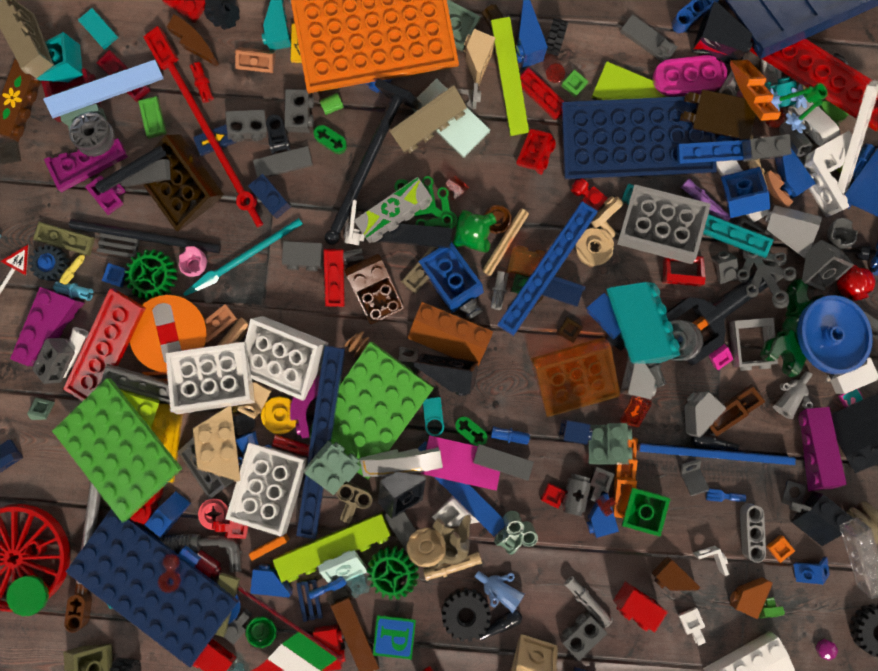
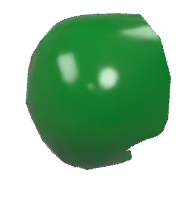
(260, 632)

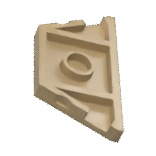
(217, 446)

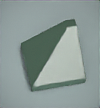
(40, 409)

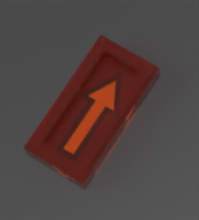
(636, 411)

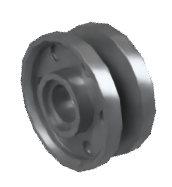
(92, 134)
(691, 337)

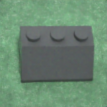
(208, 481)

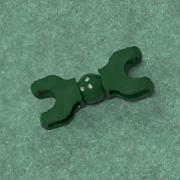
(786, 341)

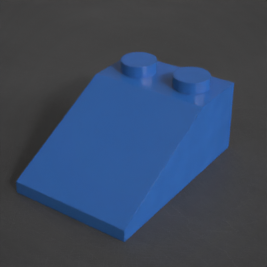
(530, 41)
(451, 277)

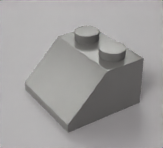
(638, 381)
(701, 412)

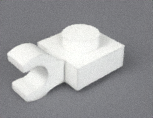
(692, 624)

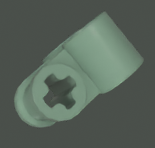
(515, 534)

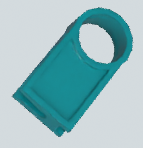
(433, 410)

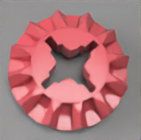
(207, 507)

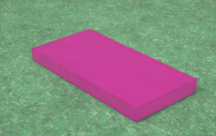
(459, 465)

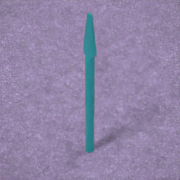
(212, 276)

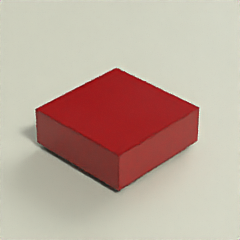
(553, 495)

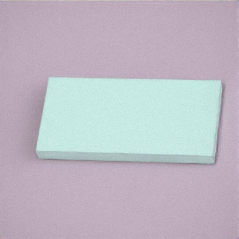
(461, 134)

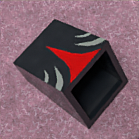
(722, 36)

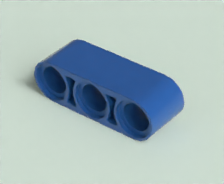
(689, 15)

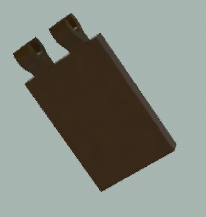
(720, 114)

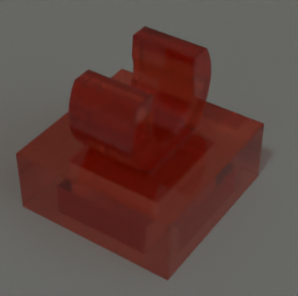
(457, 186)

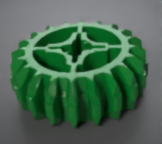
(142, 262)
(378, 578)

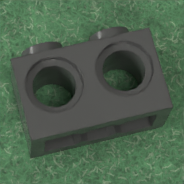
(295, 111)
(245, 119)
(53, 360)
(588, 639)

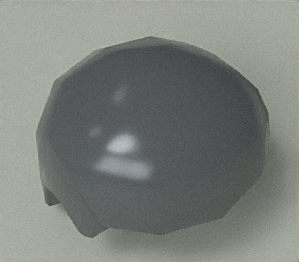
(841, 233)

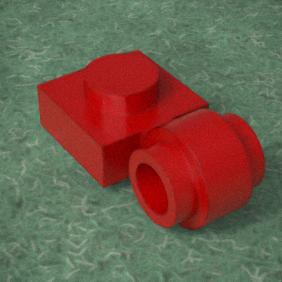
(591, 197)

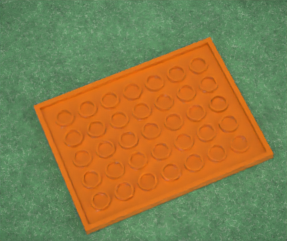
(371, 40)

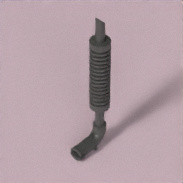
(194, 542)

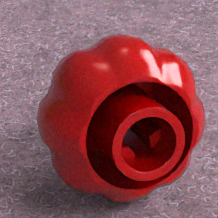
(856, 283)

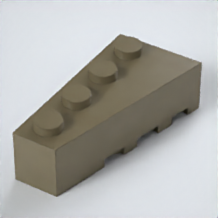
(24, 38)

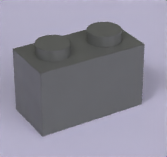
(766, 147)
(303, 255)

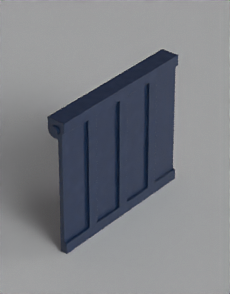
(786, 22)

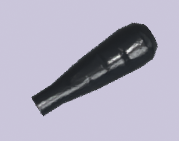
(712, 442)
(503, 624)

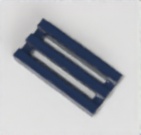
(312, 616)

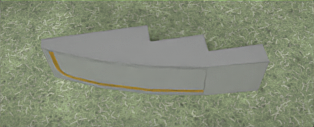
(404, 462)

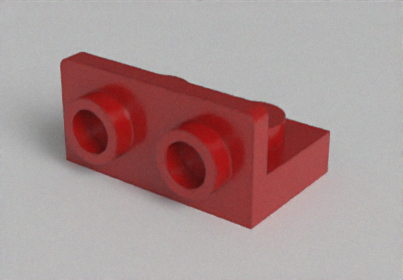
(536, 151)

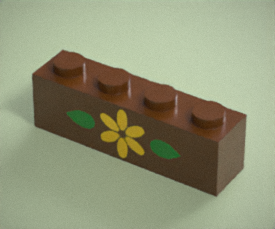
(16, 102)

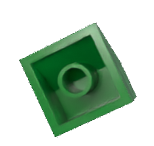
(646, 511)

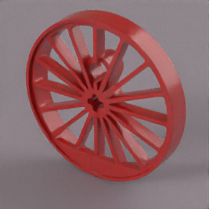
(14, 547)

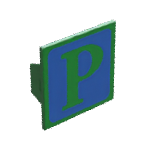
(394, 637)

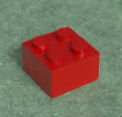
(640, 607)

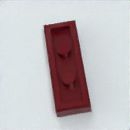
(112, 64)

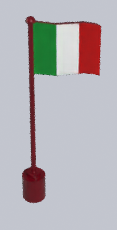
(297, 653)

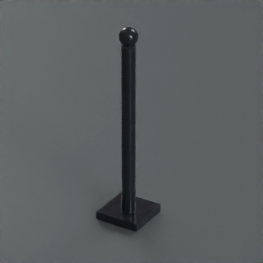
(397, 97)

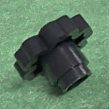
(222, 13)

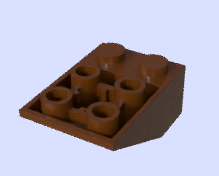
(374, 289)

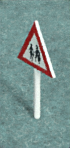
(17, 261)

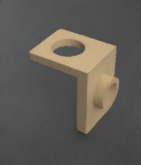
(261, 395)

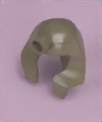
(455, 539)

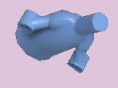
(499, 591)

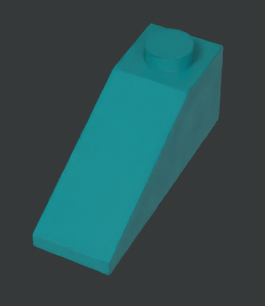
(276, 27)

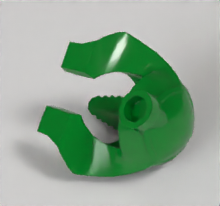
(473, 231)

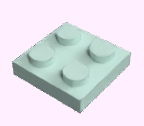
(345, 566)

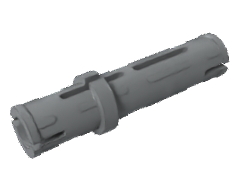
(582, 595)

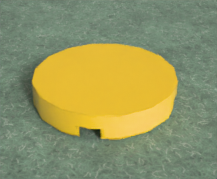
(278, 420)

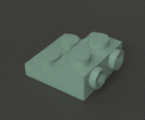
(610, 444)
(332, 467)

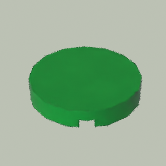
(27, 595)

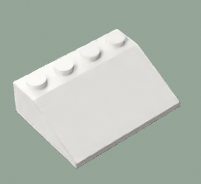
(283, 356)
(209, 378)
(267, 489)
(761, 654)

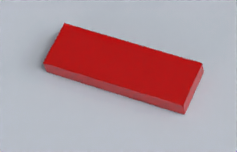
(541, 93)
(334, 277)

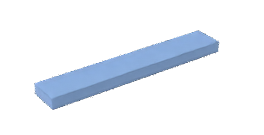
(103, 89)

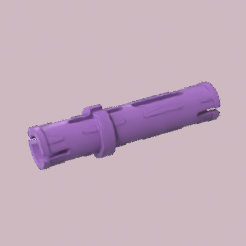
(700, 195)

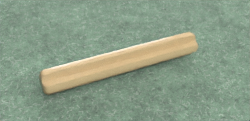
(505, 242)

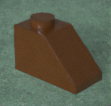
(670, 575)

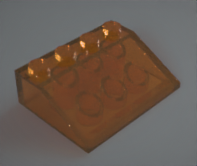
(576, 376)

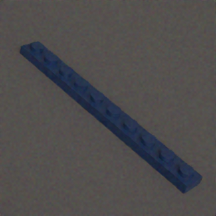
(321, 433)

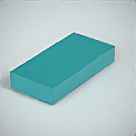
(98, 28)

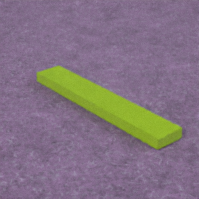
(509, 76)

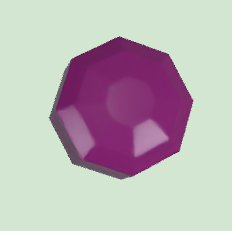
(826, 649)

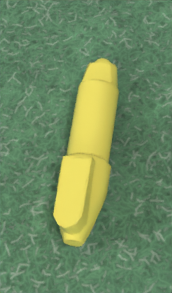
(69, 272)

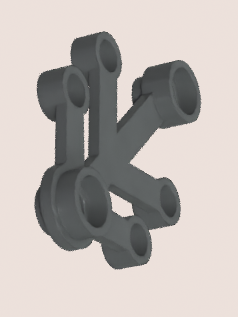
(766, 272)

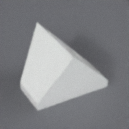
(453, 512)

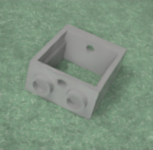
(768, 332)

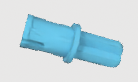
(73, 290)

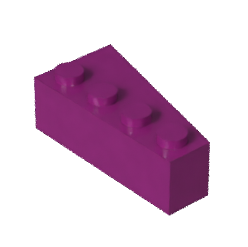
(46, 320)
(821, 450)

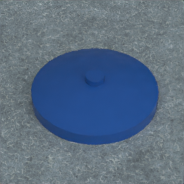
(835, 335)

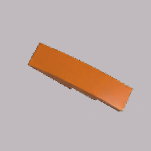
(752, 87)
(625, 480)

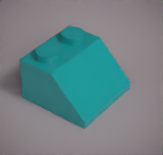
(65, 57)

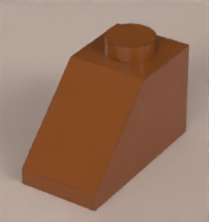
(751, 596)

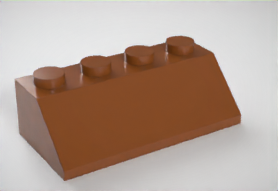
(449, 334)

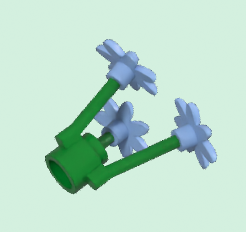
(811, 94)

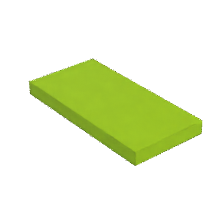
(623, 84)

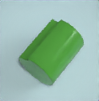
(331, 103)

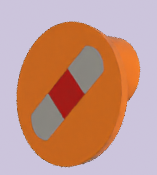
(167, 327)

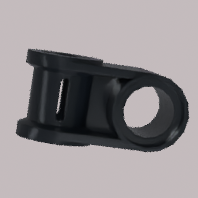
(278, 137)

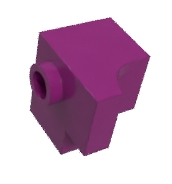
(109, 200)

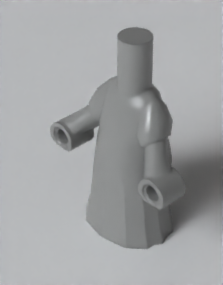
(793, 395)

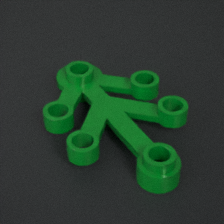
(432, 208)

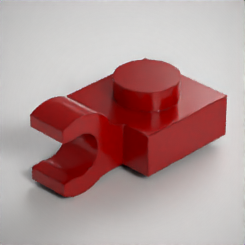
(232, 529)

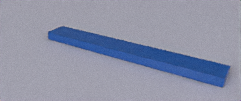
(547, 268)
(719, 454)

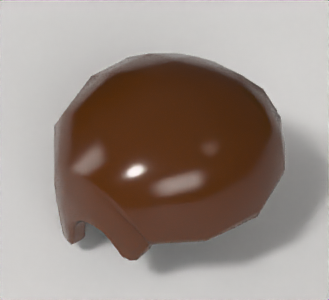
(502, 216)

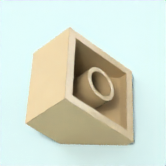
(478, 52)

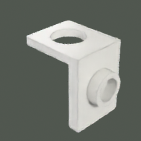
(720, 557)

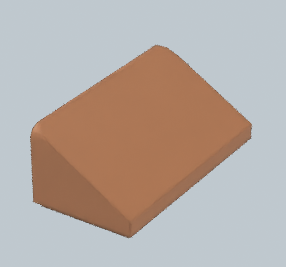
(254, 60)

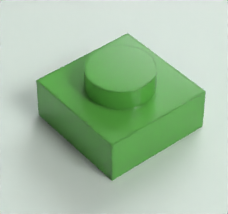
(574, 83)

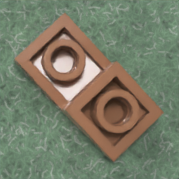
(778, 196)

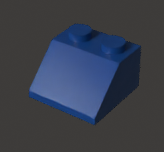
(745, 192)

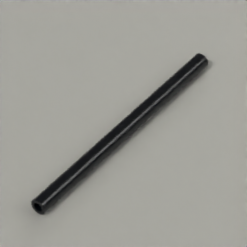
(144, 236)

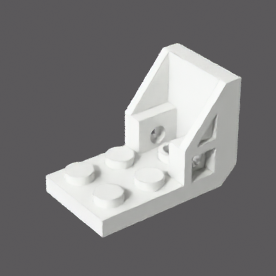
(819, 165)

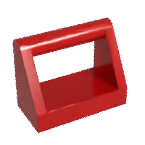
(688, 280)

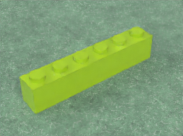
(311, 555)

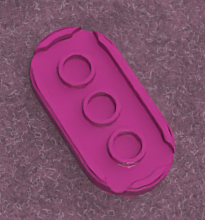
(689, 74)

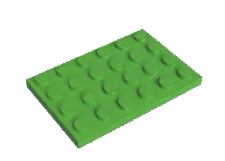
(376, 403)
(116, 450)

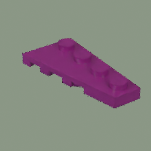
(76, 167)

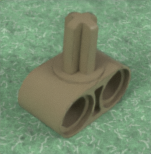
(352, 501)

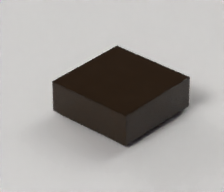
(570, 329)

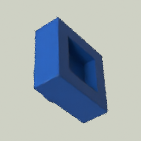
(114, 275)

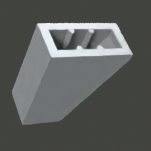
(793, 228)

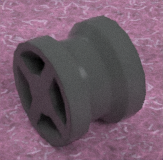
(471, 309)

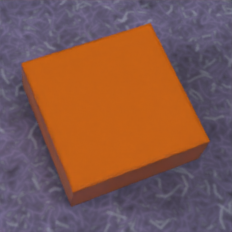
(780, 548)

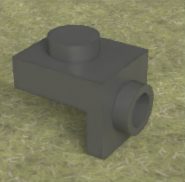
(726, 267)

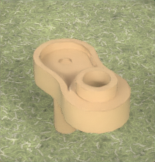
(611, 206)

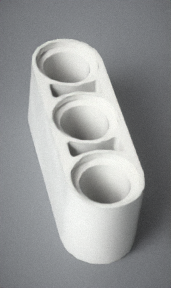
(818, 124)

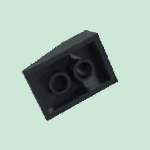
(451, 373)

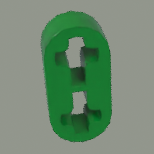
(328, 142)
(467, 434)

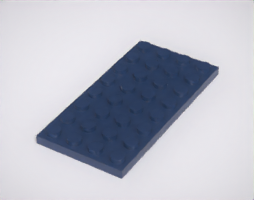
(628, 138)
(123, 570)

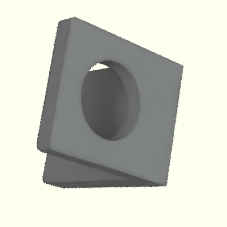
(474, 96)

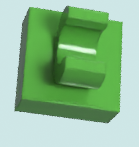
(770, 609)

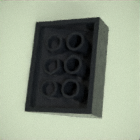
(858, 432)

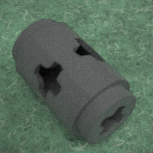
(572, 504)

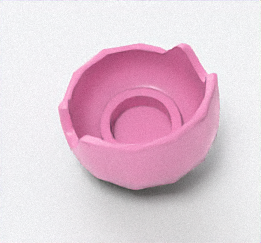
(192, 261)

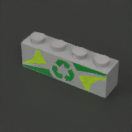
(393, 210)

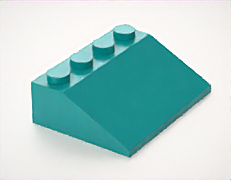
(643, 323)

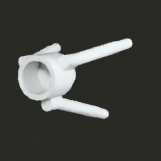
(352, 235)

